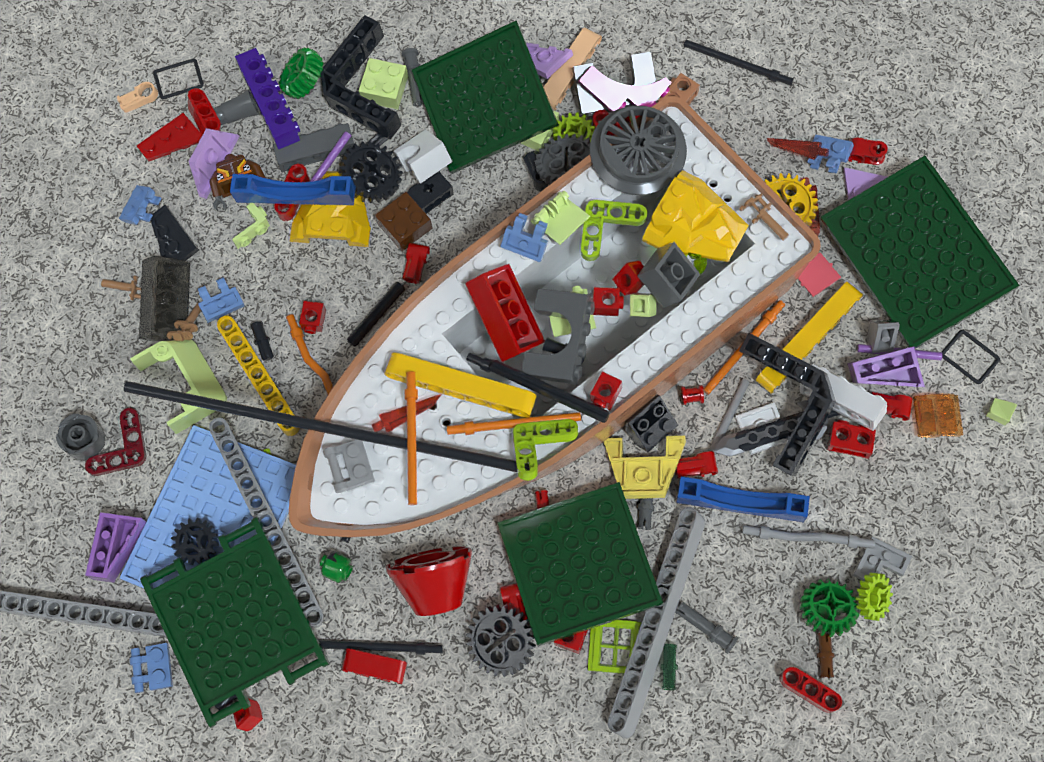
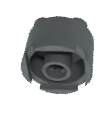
(80, 447)

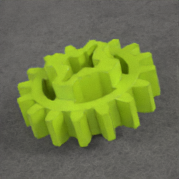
(573, 125)
(874, 596)

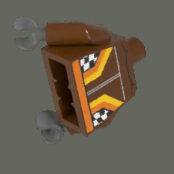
(221, 179)

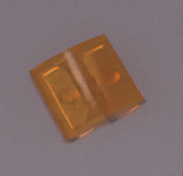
(938, 415)

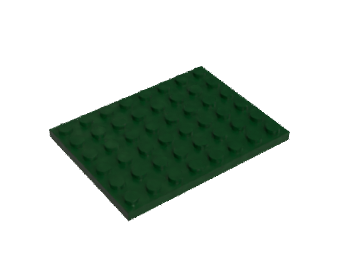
(919, 252)

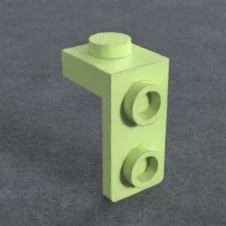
(257, 228)

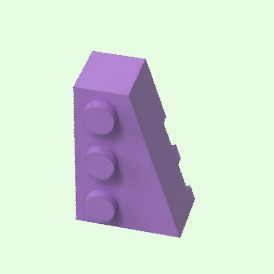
(890, 368)
(112, 545)

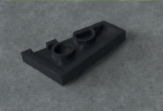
(171, 236)

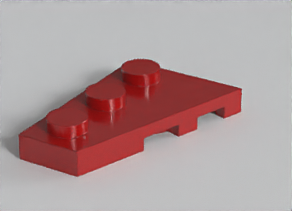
(174, 136)

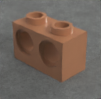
(685, 82)

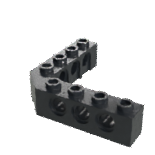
(341, 69)
(819, 406)

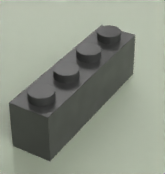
(312, 147)

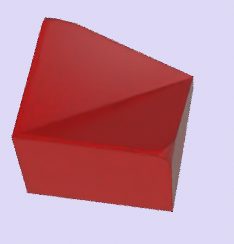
(248, 718)

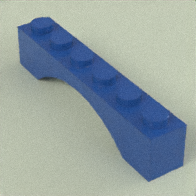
(328, 191)
(772, 505)

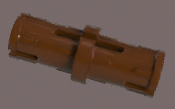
(825, 656)

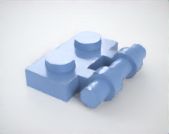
(158, 668)

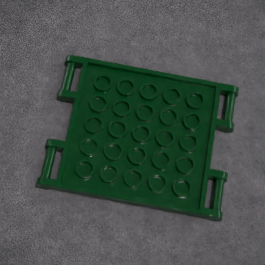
(233, 621)

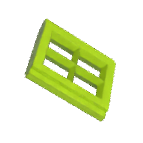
(596, 645)

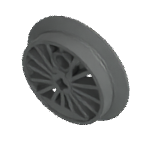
(615, 171)

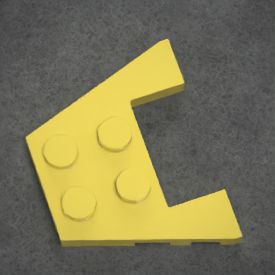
(645, 475)

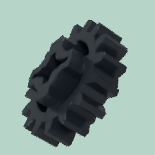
(201, 536)

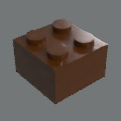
(403, 221)

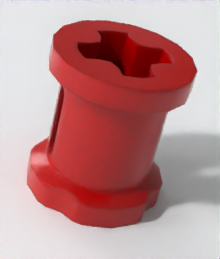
(699, 397)

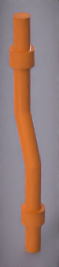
(297, 335)

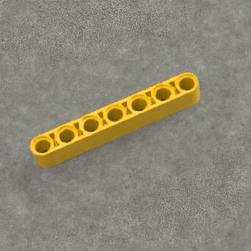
(813, 332)
(252, 368)
(462, 385)

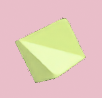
(642, 305)
(1001, 411)

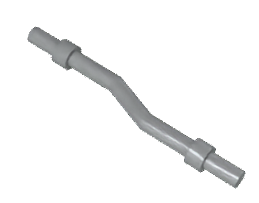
(851, 540)

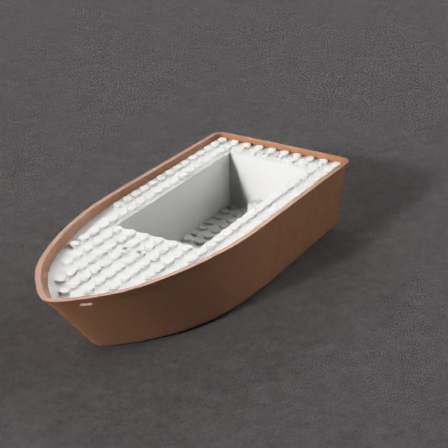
(445, 326)

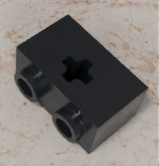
(438, 189)

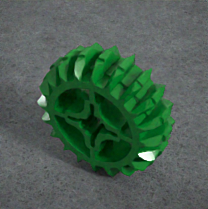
(301, 73)
(827, 622)

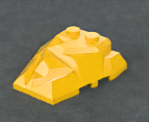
(695, 220)
(332, 222)

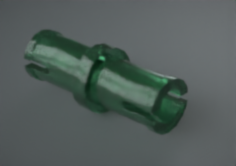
(669, 667)

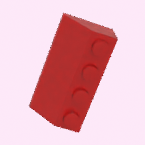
(505, 312)

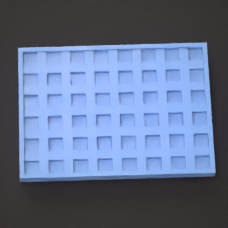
(206, 490)

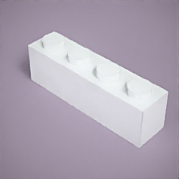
(853, 401)

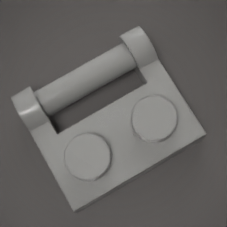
(356, 463)

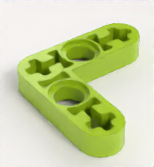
(599, 218)
(530, 440)

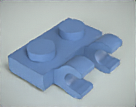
(838, 152)
(137, 203)
(525, 243)
(221, 304)

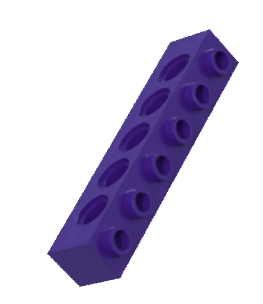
(267, 98)

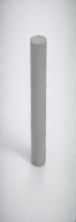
(730, 413)

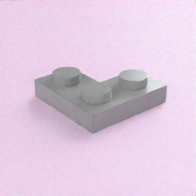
(882, 556)

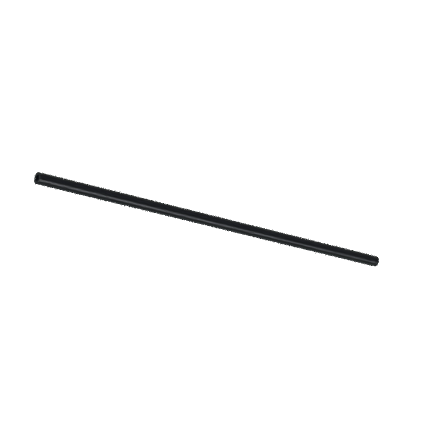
(320, 426)

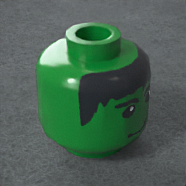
(336, 567)

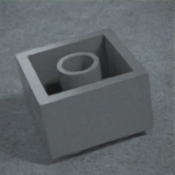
(668, 275)

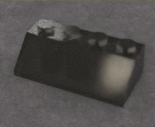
(163, 297)

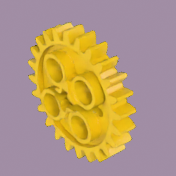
(802, 197)

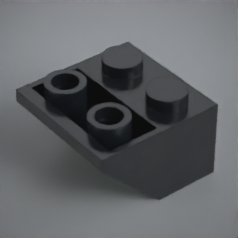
(651, 424)

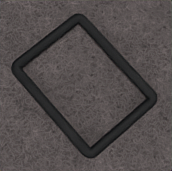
(173, 66)
(979, 344)

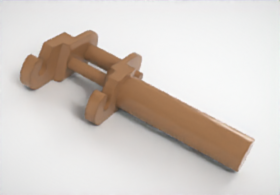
(764, 215)
(123, 286)
(187, 326)

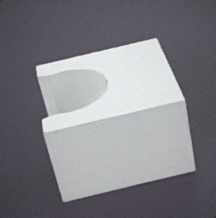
(423, 155)

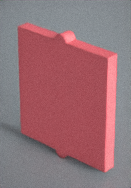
(818, 275)

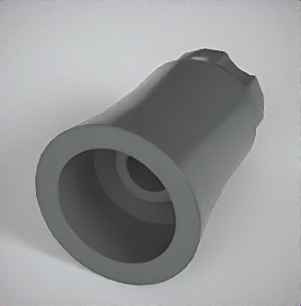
(237, 108)

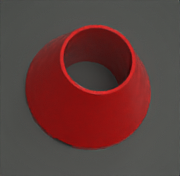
(432, 579)

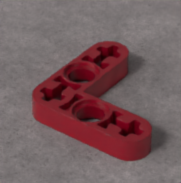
(129, 448)

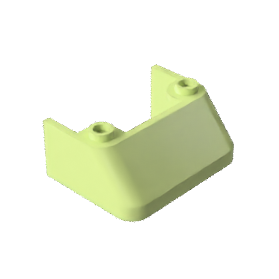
(195, 372)

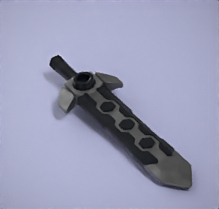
(764, 434)

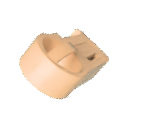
(135, 99)

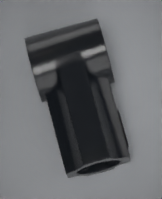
(529, 160)

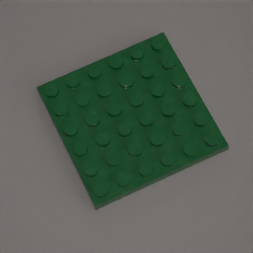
(485, 96)
(579, 564)

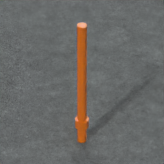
(768, 318)
(411, 396)
(470, 427)

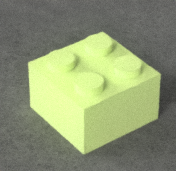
(384, 82)

